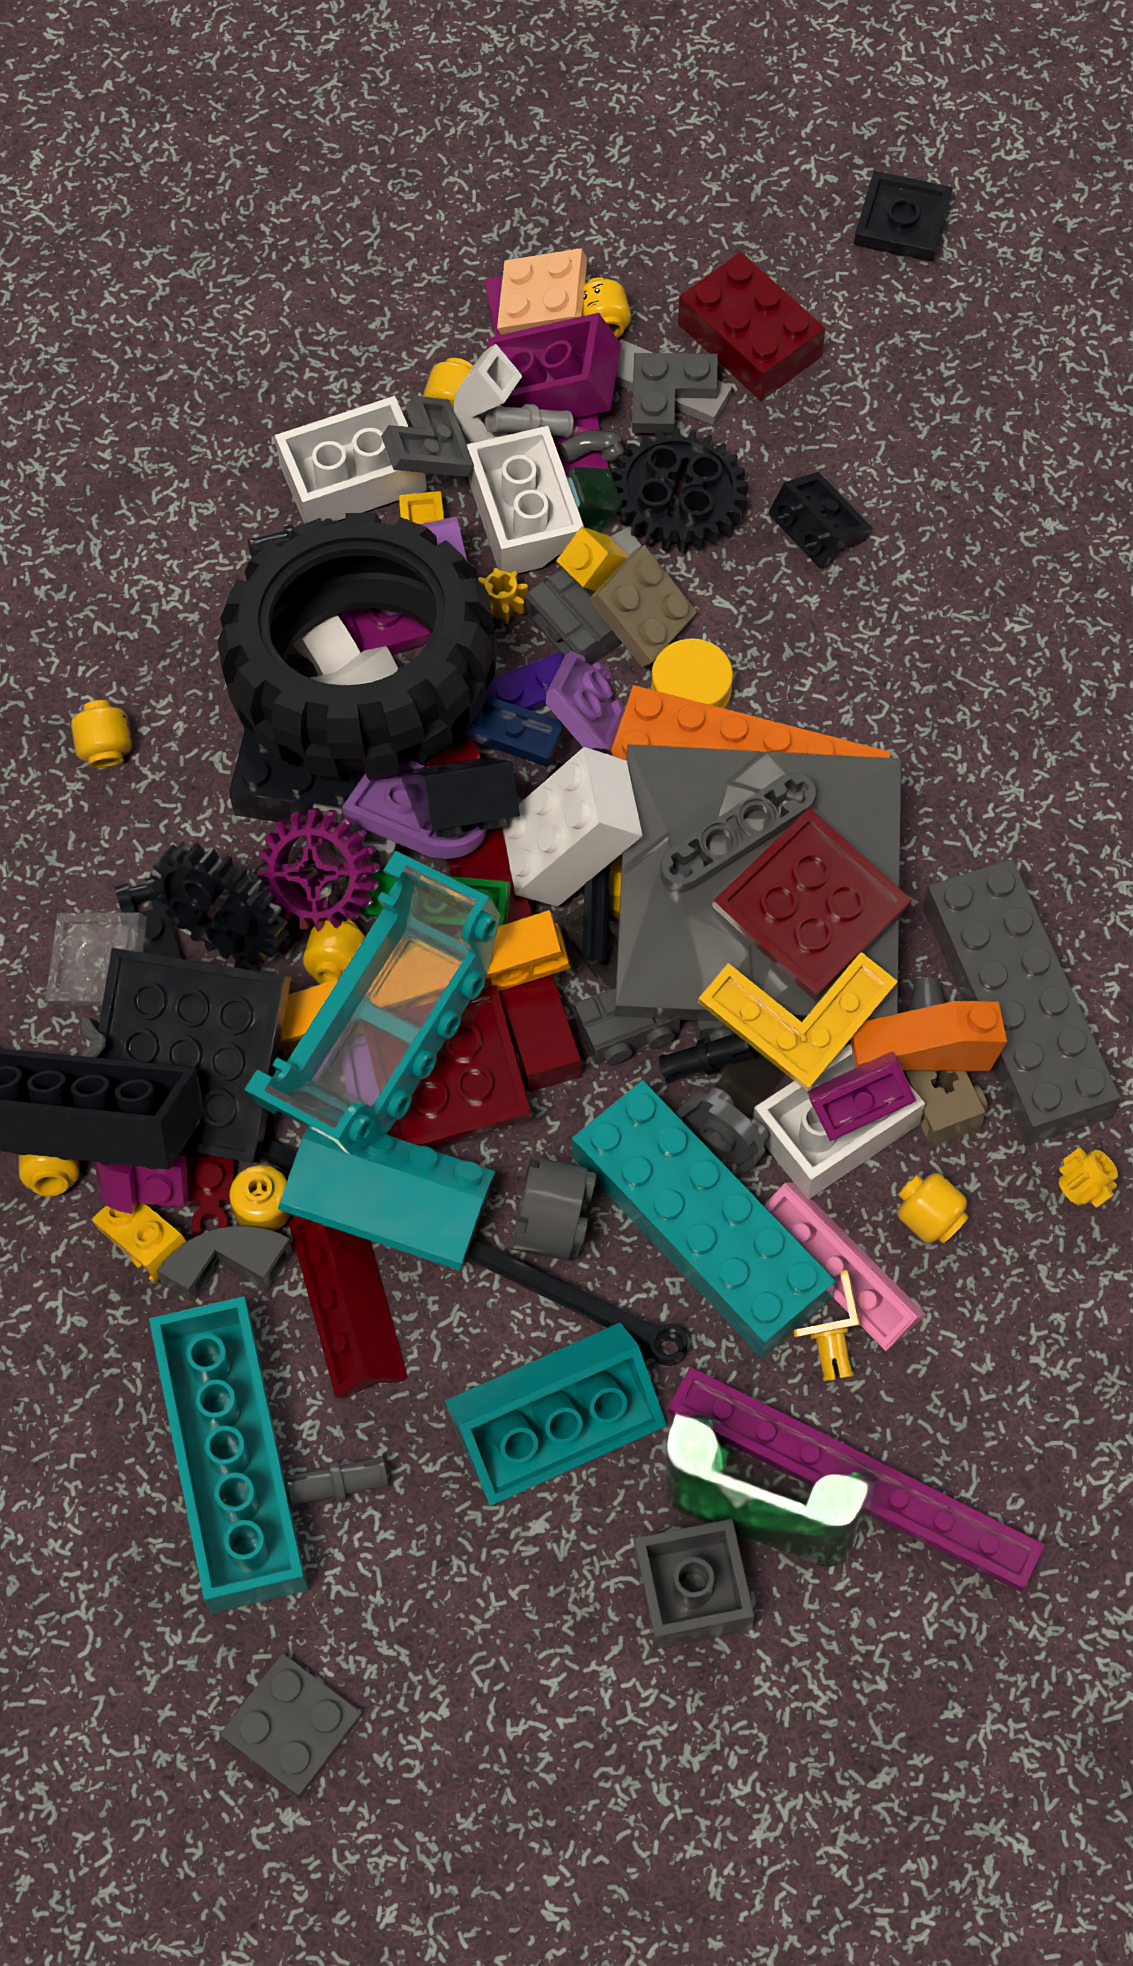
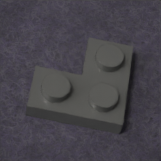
(667, 376)
(432, 443)

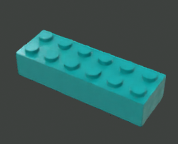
(703, 1219)
(227, 1455)

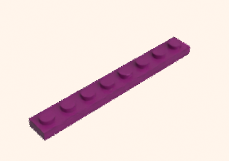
(896, 1497)

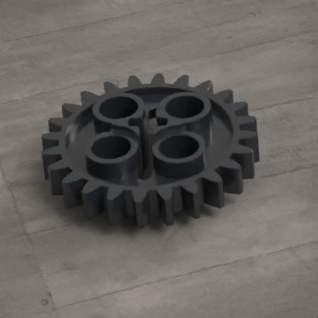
(716, 498)
(191, 884)

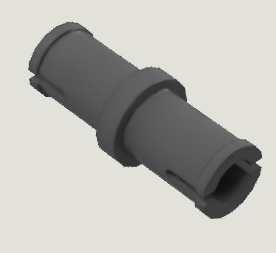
(336, 1481)

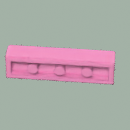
(880, 1303)

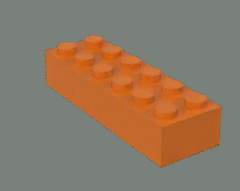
(679, 722)

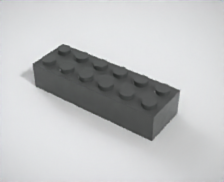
(1004, 956)

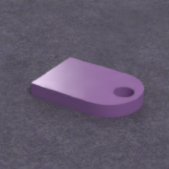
(385, 809)

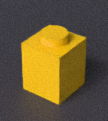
(591, 558)

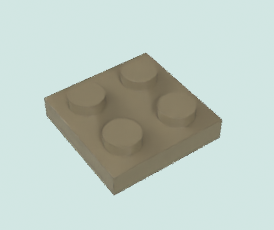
(642, 606)

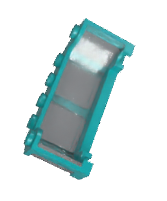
(387, 1010)

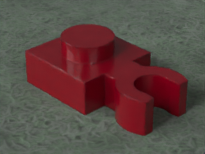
(209, 1188)

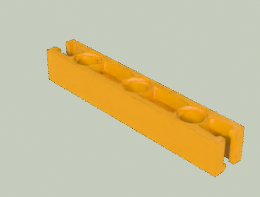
(519, 955)

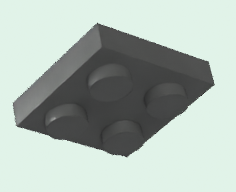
(291, 1725)

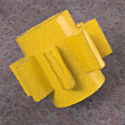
(504, 594)
(1088, 1177)

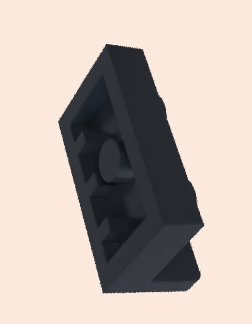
(817, 518)

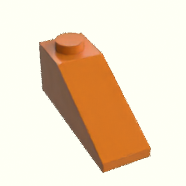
(935, 1037)

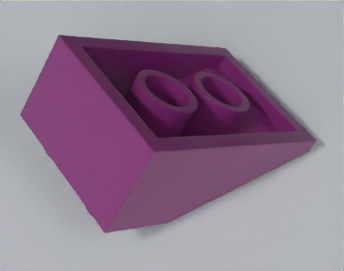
(563, 365)

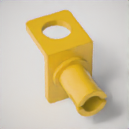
(831, 1336)

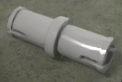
(527, 418)

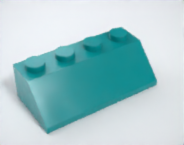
(390, 1195)
(556, 1413)

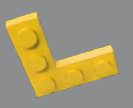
(794, 1046)

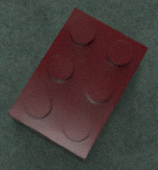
(751, 326)

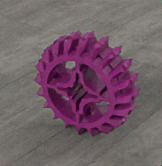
(318, 888)

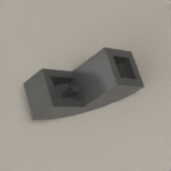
(245, 1250)

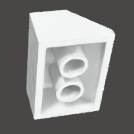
(523, 498)

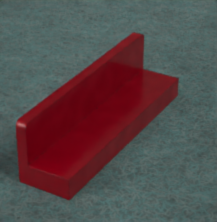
(348, 1307)

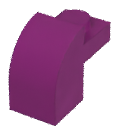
(127, 1185)

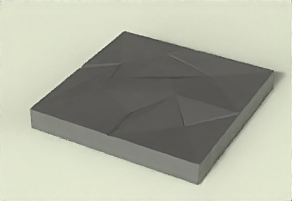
(676, 940)

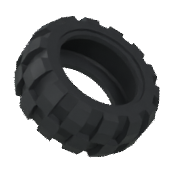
(344, 570)

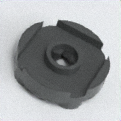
(724, 1128)

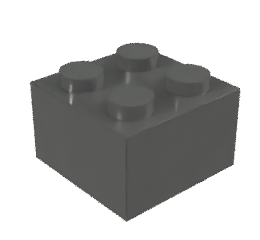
(693, 1584)

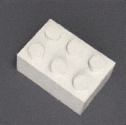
(343, 463)
(572, 827)
(802, 1144)

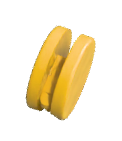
(694, 672)

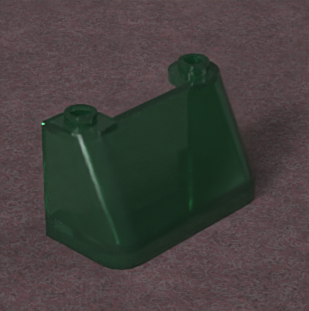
(816, 1532)

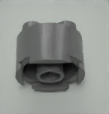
(551, 1207)

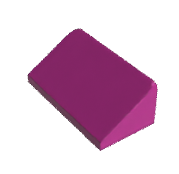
(861, 1096)

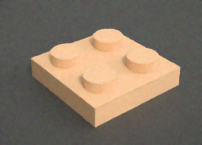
(541, 290)

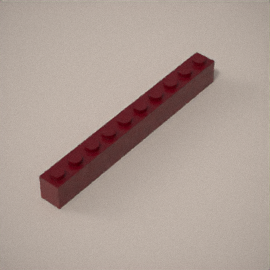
(534, 1008)

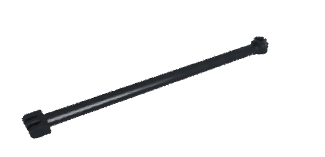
(542, 1282)

